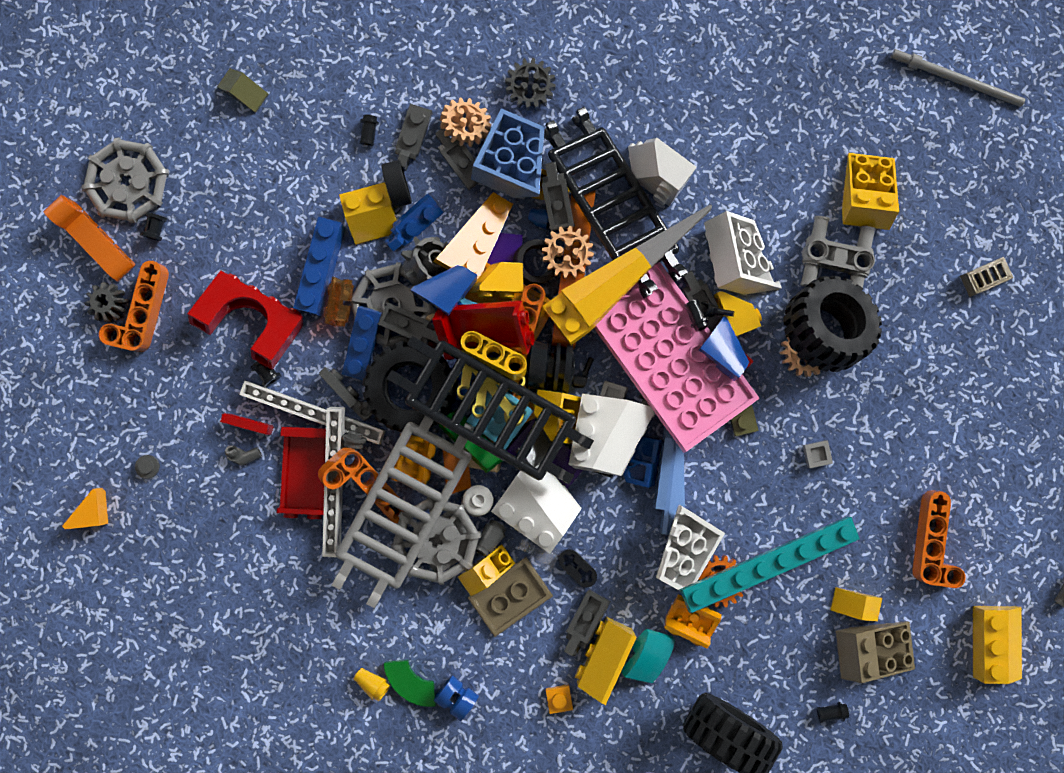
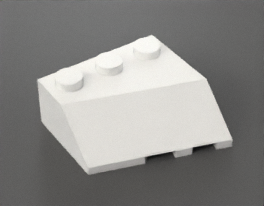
(659, 169)
(738, 255)
(616, 430)
(538, 509)
(687, 549)

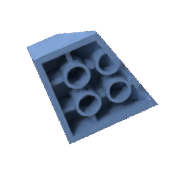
(511, 156)

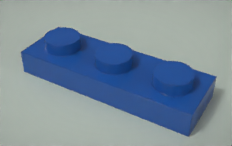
(361, 343)

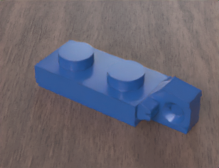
(413, 222)

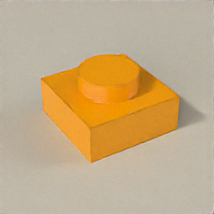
(559, 699)

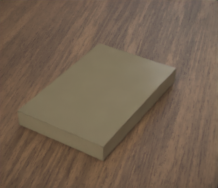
(511, 597)

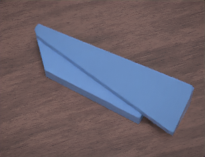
(670, 482)

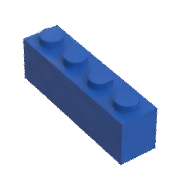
(319, 266)

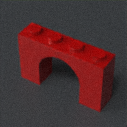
(229, 293)

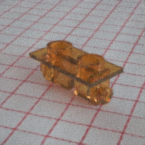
(335, 312)

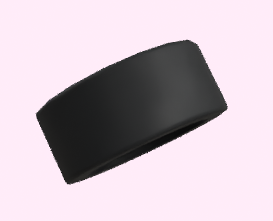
(396, 183)
(518, 258)

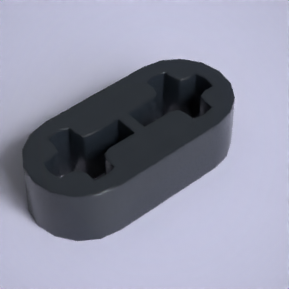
(581, 563)

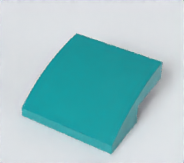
(650, 657)

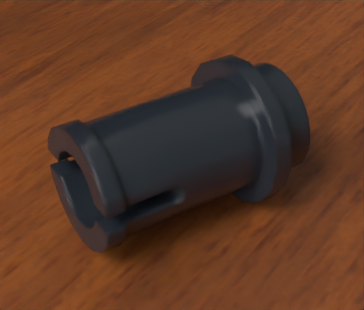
(368, 129)
(696, 315)
(833, 712)

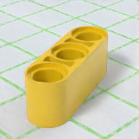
(486, 346)

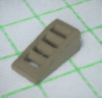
(971, 284)

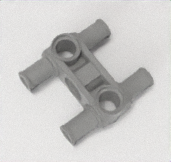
(837, 255)

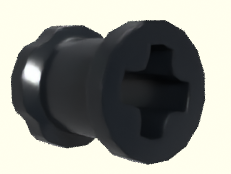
(153, 226)
(267, 375)

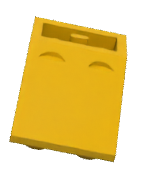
(870, 192)

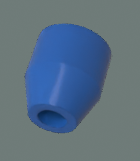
(539, 217)

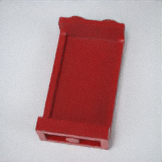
(498, 321)
(300, 484)

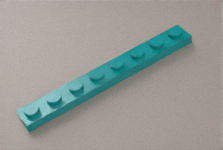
(769, 564)

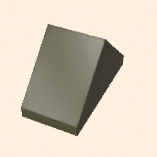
(243, 89)

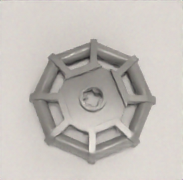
(112, 176)
(383, 293)
(442, 552)

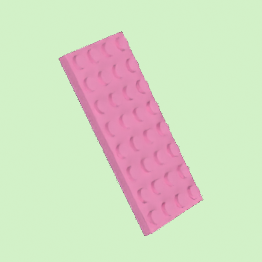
(664, 362)

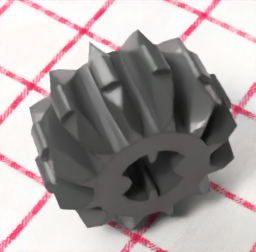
(112, 295)

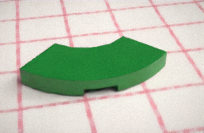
(408, 684)

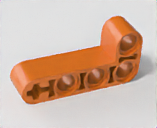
(93, 240)
(139, 305)
(354, 471)
(938, 538)

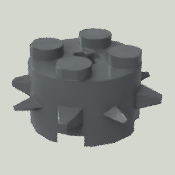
(419, 261)

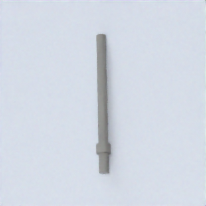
(915, 61)

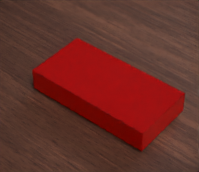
(246, 423)

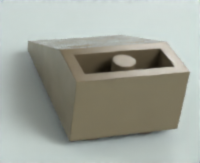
(875, 651)

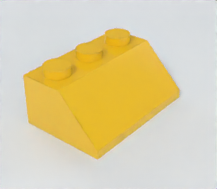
(997, 644)
(605, 659)

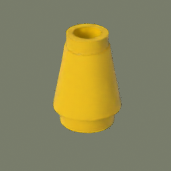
(372, 684)

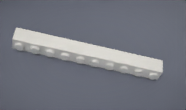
(307, 410)
(333, 497)

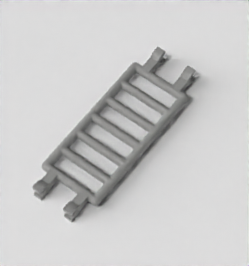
(429, 519)

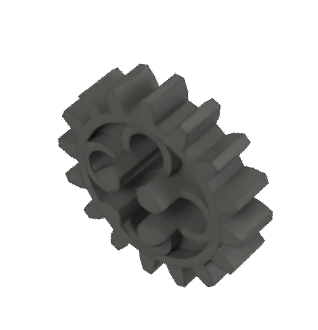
(540, 76)

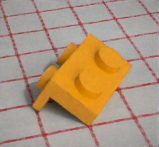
(411, 468)
(692, 626)

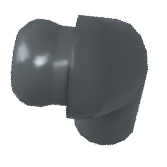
(240, 456)

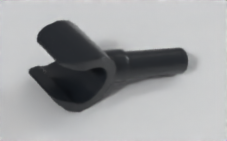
(712, 310)
(581, 380)

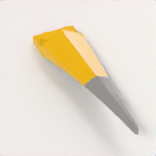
(592, 297)

